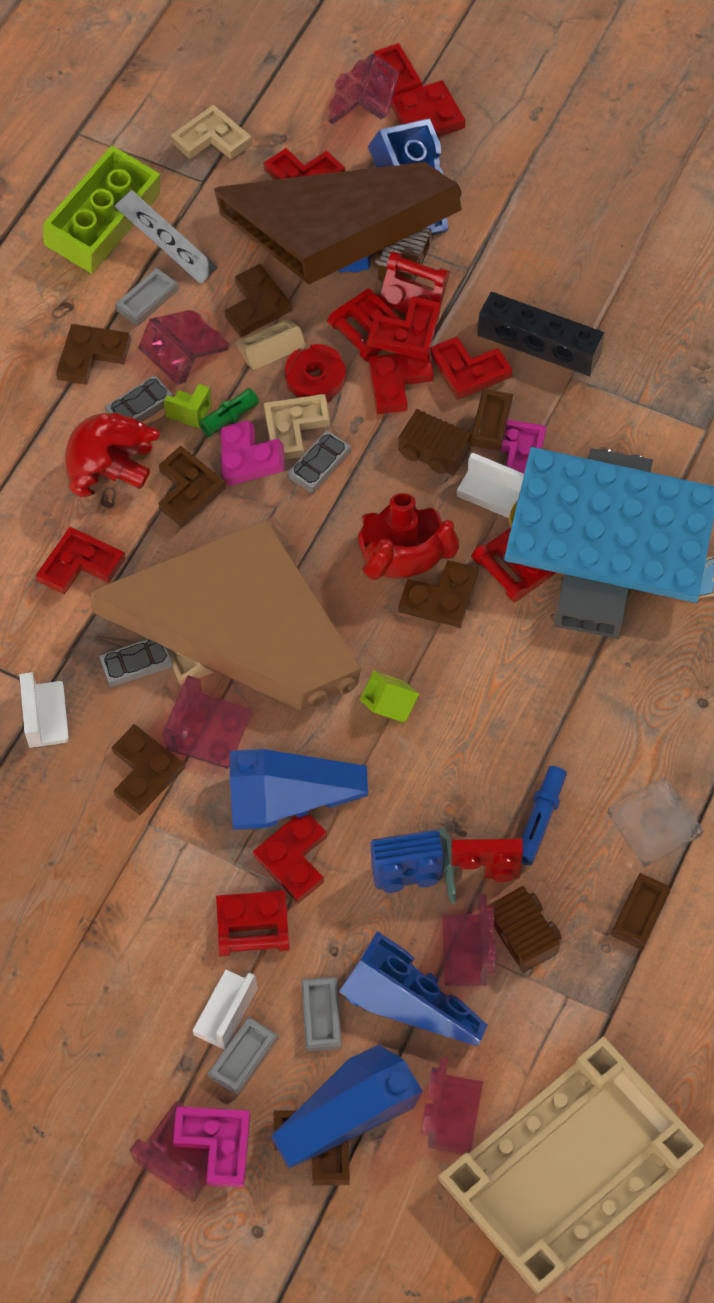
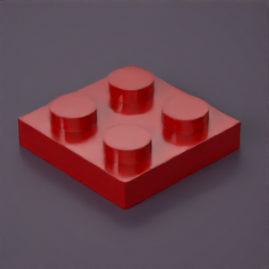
(431, 103)

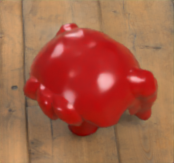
(104, 447)
(405, 539)

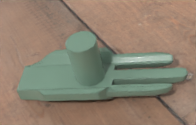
(449, 870)

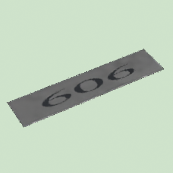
(166, 236)

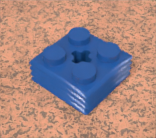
(407, 860)

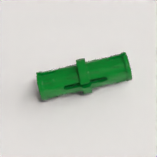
(228, 412)

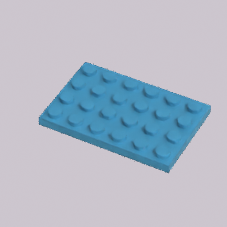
(612, 524)

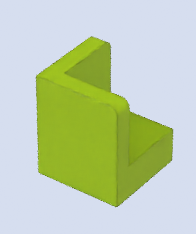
(189, 407)
(389, 696)

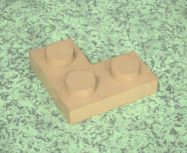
(211, 128)
(291, 416)

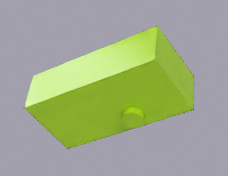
(86, 221)

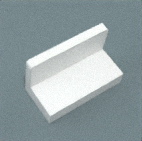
(490, 485)
(43, 711)
(225, 1008)

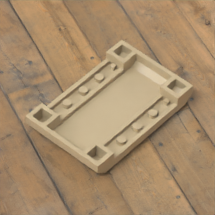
(571, 1165)

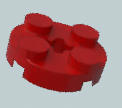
(316, 357)

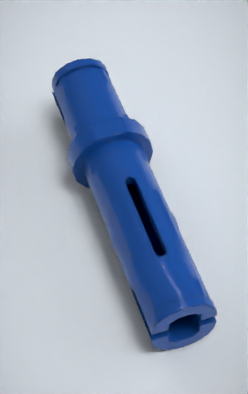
(544, 803)

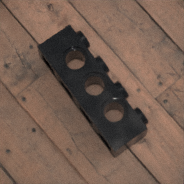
(540, 333)

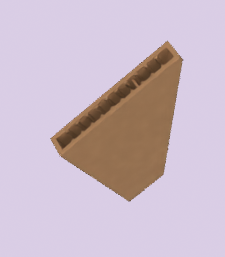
(239, 613)

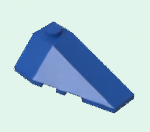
(407, 145)
(282, 784)
(394, 988)
(352, 1101)

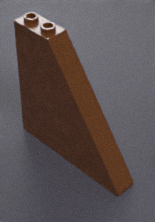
(338, 217)

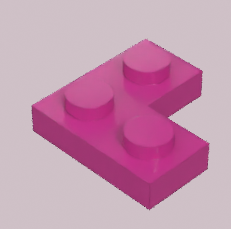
(518, 440)
(244, 459)
(224, 1135)

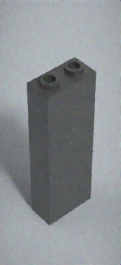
(592, 604)

